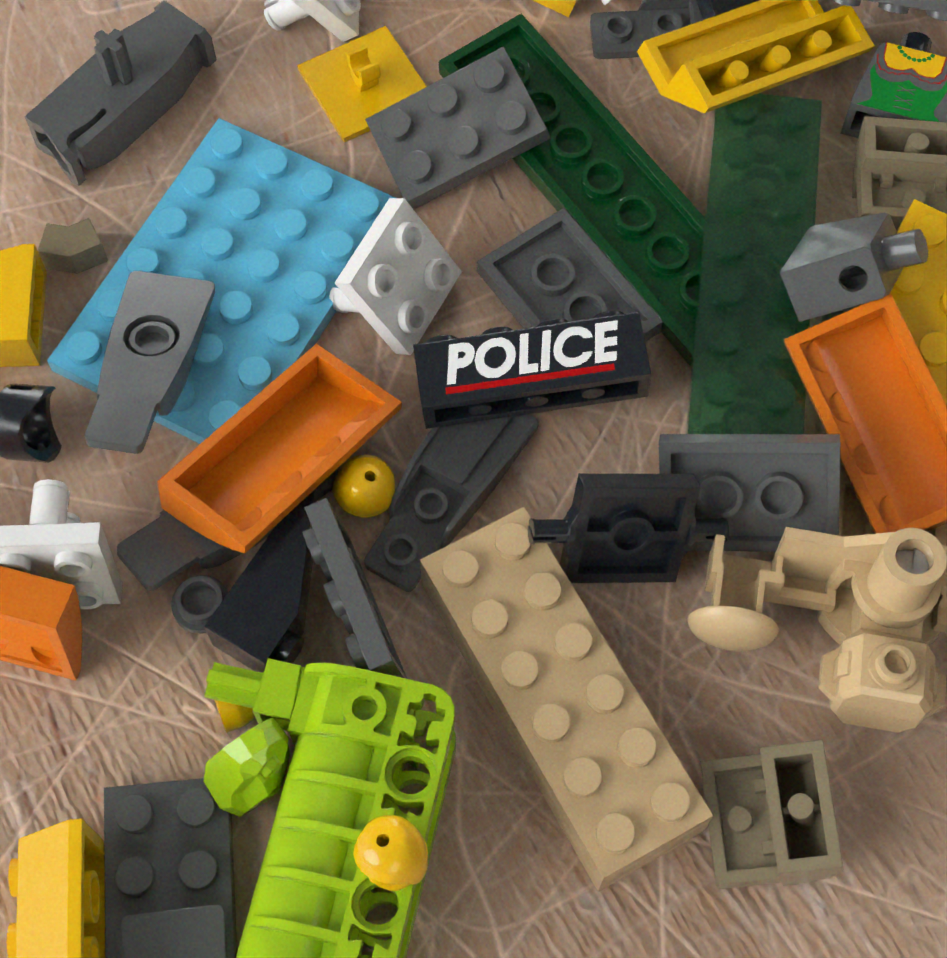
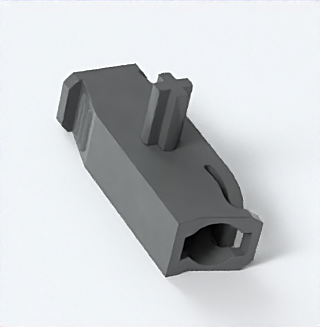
(120, 90)

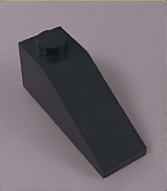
(269, 600)

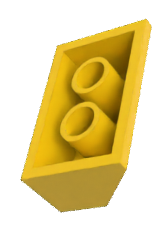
(58, 893)

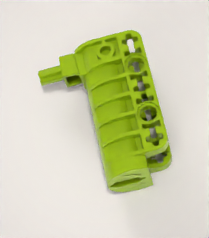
(346, 769)

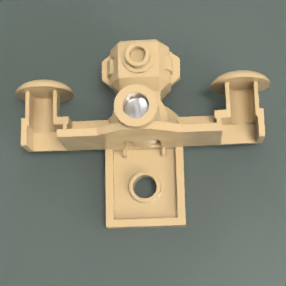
(873, 596)

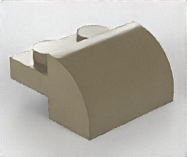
(899, 164)
(772, 816)

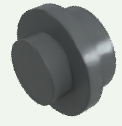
(197, 601)

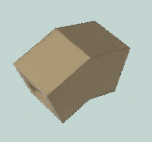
(71, 247)

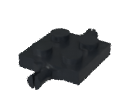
(628, 528)

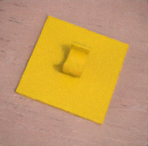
(360, 80)

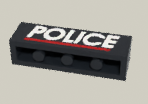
(532, 369)

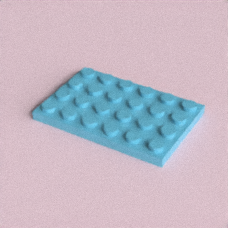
(271, 241)

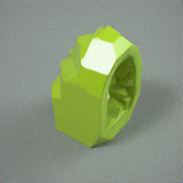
(249, 768)

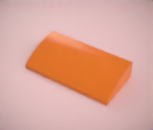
(886, 408)
(275, 450)
(40, 623)

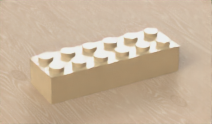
(564, 699)

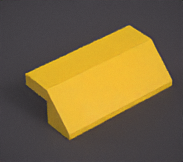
(751, 51)

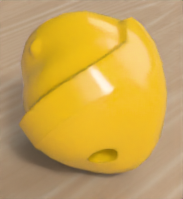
(364, 486)
(391, 852)

